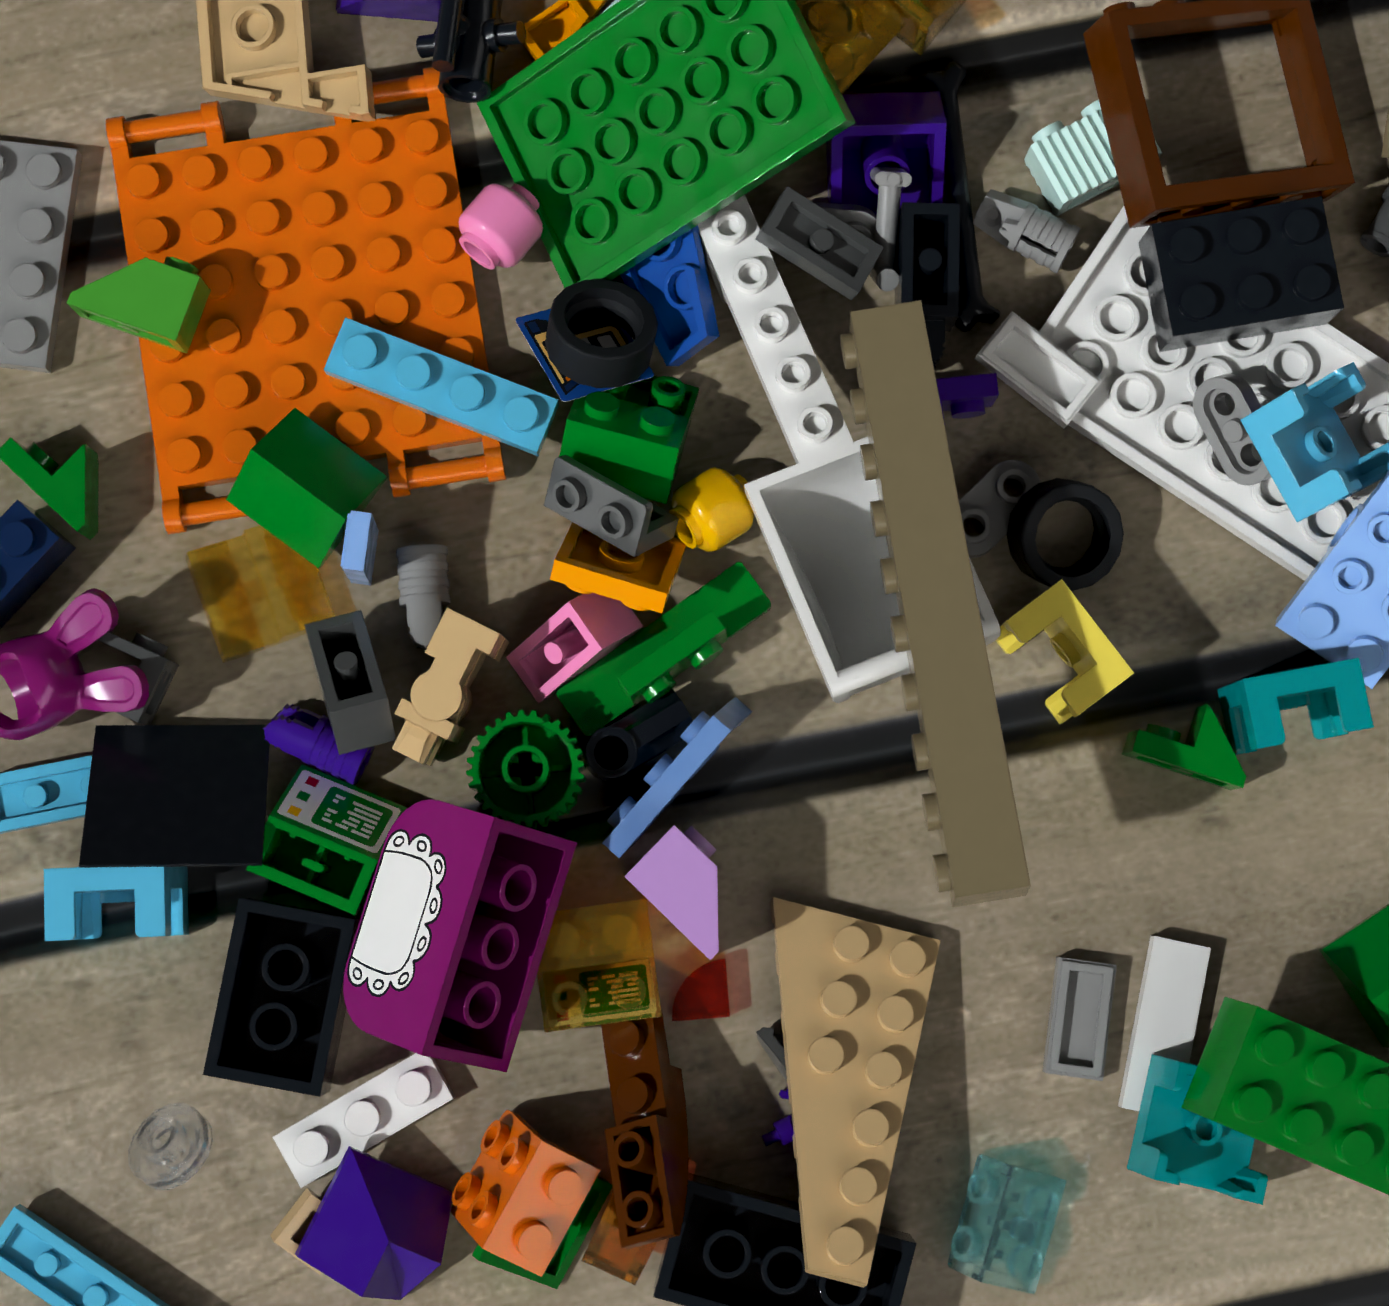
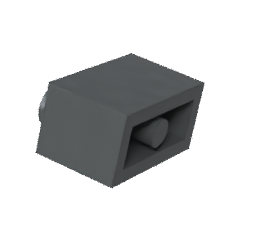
(350, 682)

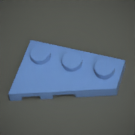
(670, 775)

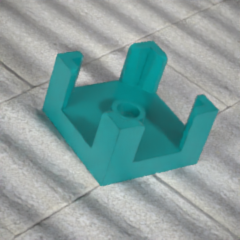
(1330, 691)
(1186, 1147)

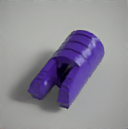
(312, 741)

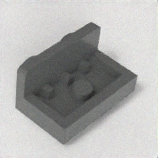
(607, 508)

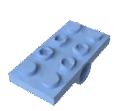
(1346, 597)

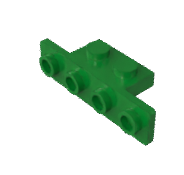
(664, 649)

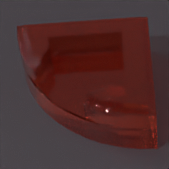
(703, 993)

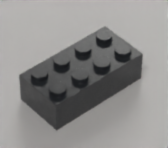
(749, 1252)

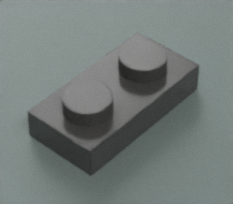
(819, 243)

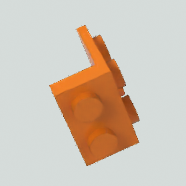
(521, 1193)

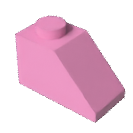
(572, 642)

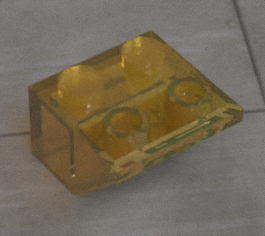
(599, 967)

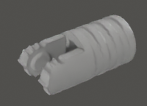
(423, 588)

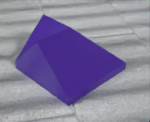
(377, 1228)

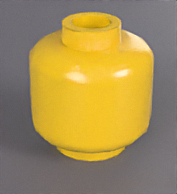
(712, 510)

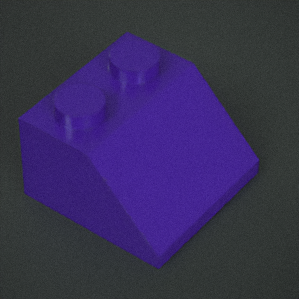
(889, 131)

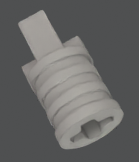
(1026, 229)

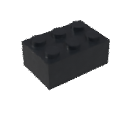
(1240, 274)
(281, 998)

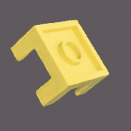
(1077, 643)

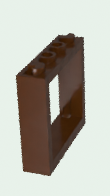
(1130, 129)

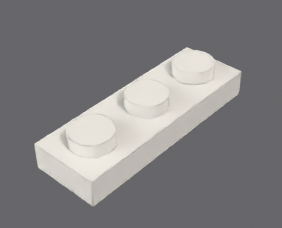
(363, 1117)

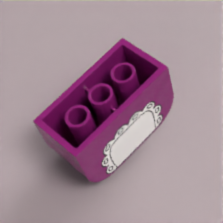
(454, 933)

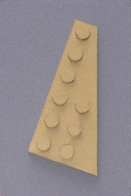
(850, 1047)

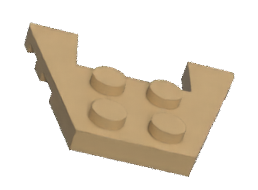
(266, 57)

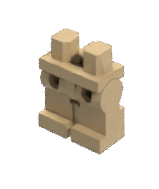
(443, 692)

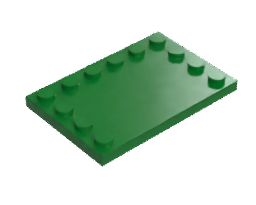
(660, 123)

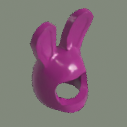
(50, 677)

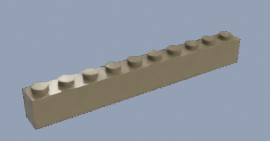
(937, 607)

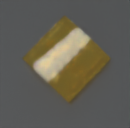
(256, 592)

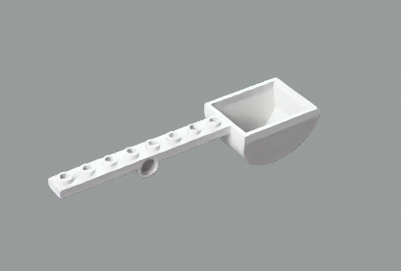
(820, 507)

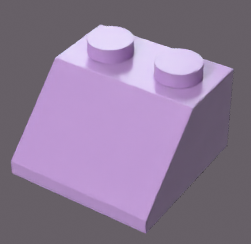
(682, 885)

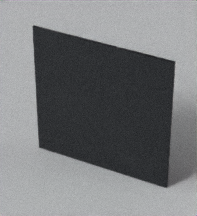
(176, 796)

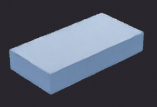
(359, 547)

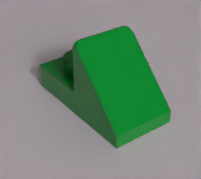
(69, 491)
(1202, 757)

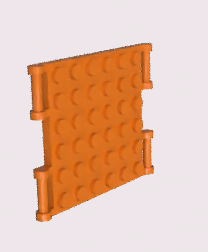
(291, 245)

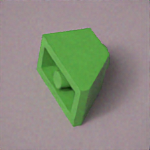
(147, 301)

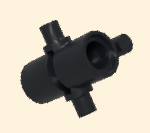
(467, 45)

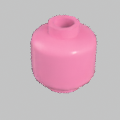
(500, 225)

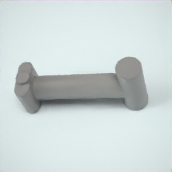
(887, 223)

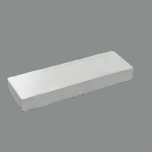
(1165, 1011)

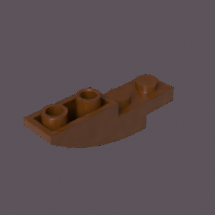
(649, 1132)

